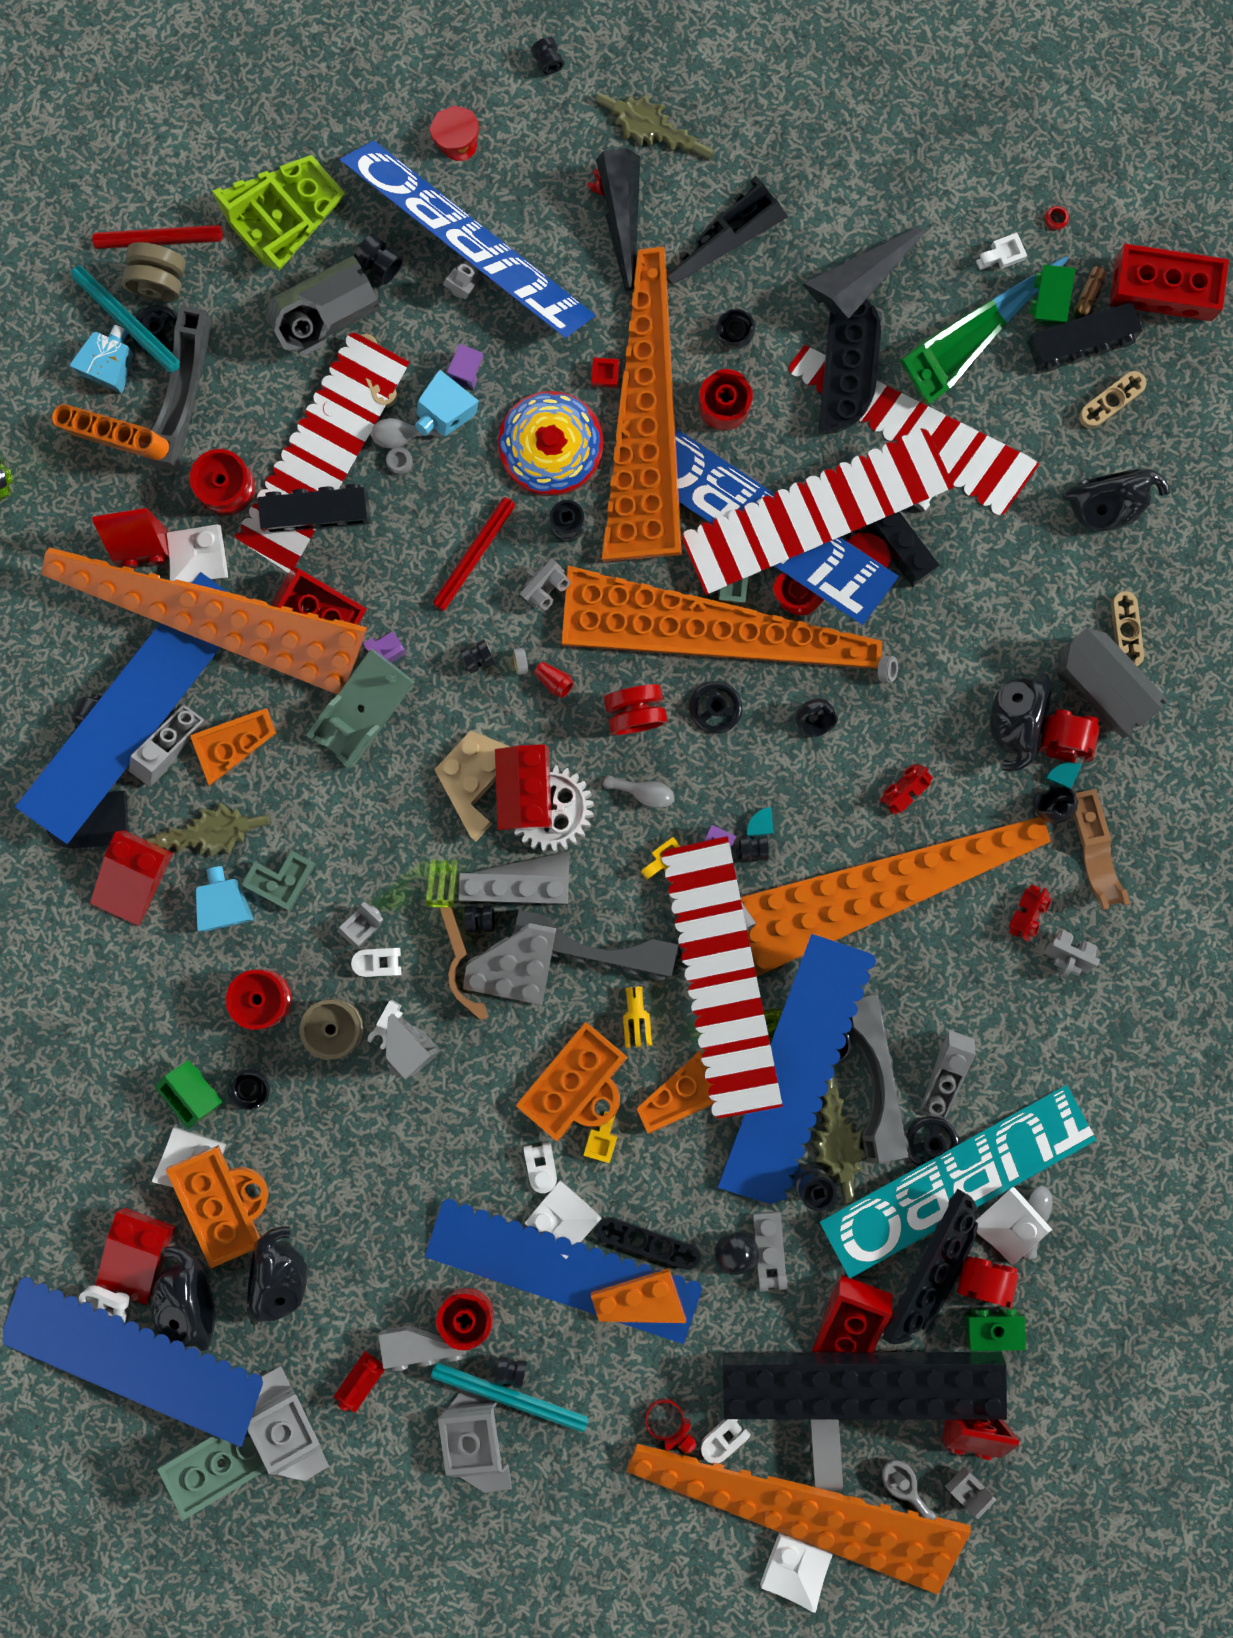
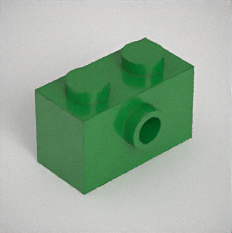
(1052, 295)
(188, 1094)
(994, 1330)

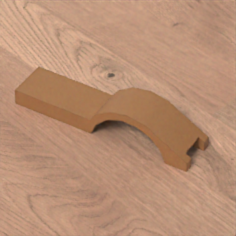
(1097, 851)
(460, 952)

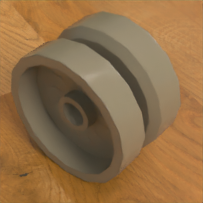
(153, 272)
(316, 1034)

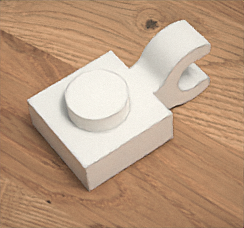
(1004, 251)
(381, 1028)

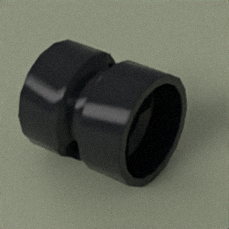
(381, 261)
(567, 520)
(814, 1187)

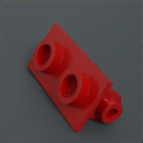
(914, 779)
(1035, 904)
(359, 1382)

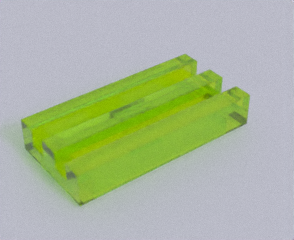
(442, 867)

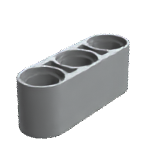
(826, 1454)

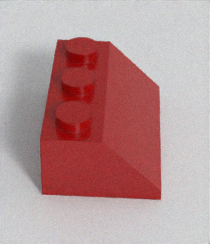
(523, 787)

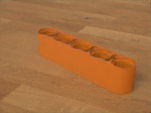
(110, 432)

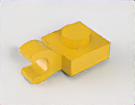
(658, 864)
(601, 1142)

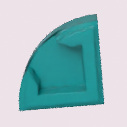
(1064, 774)
(761, 823)

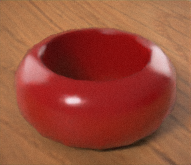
(1056, 226)

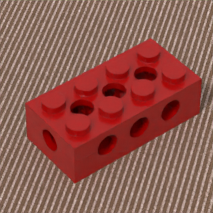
(1169, 282)

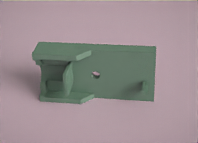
(342, 726)
(198, 1481)

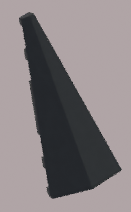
(620, 181)
(732, 228)
(852, 282)

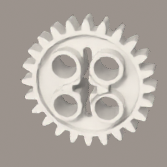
(573, 811)

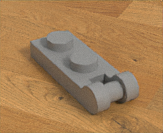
(771, 1250)

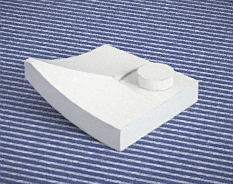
(197, 552)
(181, 1146)
(564, 1215)
(1012, 1226)
(796, 1571)

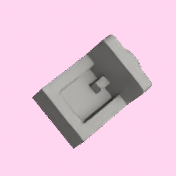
(361, 925)
(970, 1493)

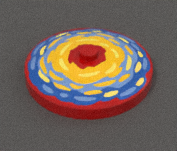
(550, 443)

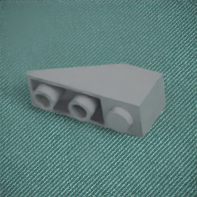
(163, 747)
(948, 1074)
(412, 1345)

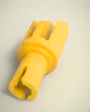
(636, 1014)

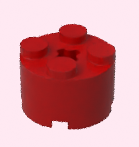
(720, 414)
(1070, 736)
(988, 1283)
(451, 1325)

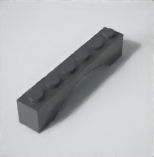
(190, 347)
(650, 956)
(884, 1132)

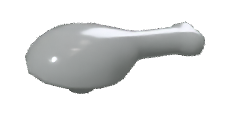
(395, 433)
(648, 793)
(1042, 1203)
(902, 1484)

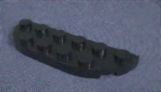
(849, 369)
(936, 1271)

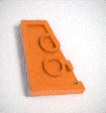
(231, 742)
(678, 1097)
(642, 1299)

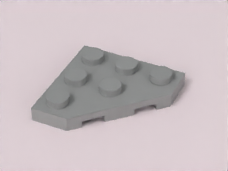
(514, 966)

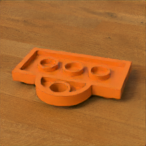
(575, 1085)
(218, 1204)

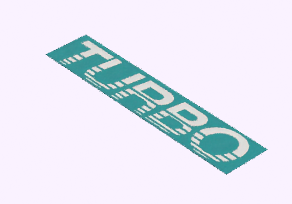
(979, 1167)

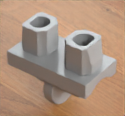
(463, 279)
(542, 583)
(1070, 958)

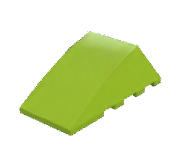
(279, 208)

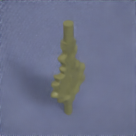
(645, 121)
(214, 831)
(839, 1146)

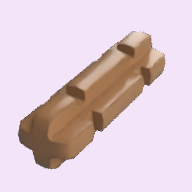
(1089, 291)

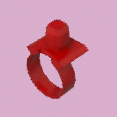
(685, 1441)

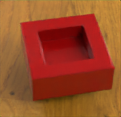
(605, 372)

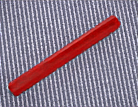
(157, 236)
(474, 553)

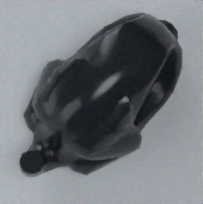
(1115, 498)
(1019, 719)
(275, 1278)
(184, 1301)

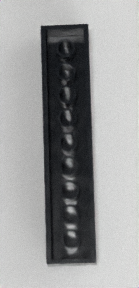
(865, 1386)

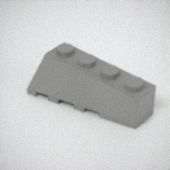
(524, 882)
(407, 1048)

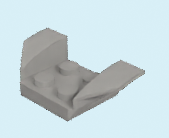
(284, 1432)
(472, 1443)

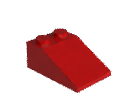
(133, 537)
(310, 595)
(129, 876)
(134, 1254)
(853, 1318)
(980, 1437)

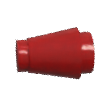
(555, 680)

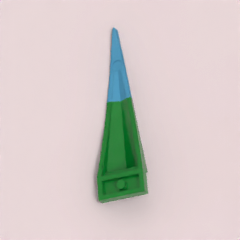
(949, 352)

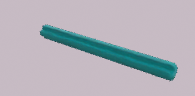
(125, 318)
(509, 1397)

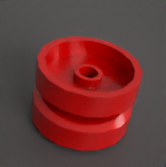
(233, 493)
(635, 709)
(242, 996)

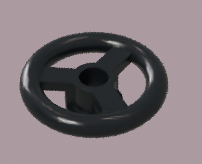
(152, 320)
(715, 698)
(936, 1123)

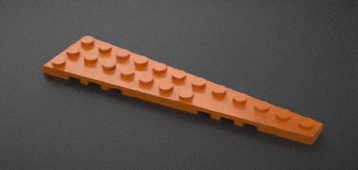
(644, 481)
(643, 618)
(277, 637)
(870, 892)
(871, 1535)

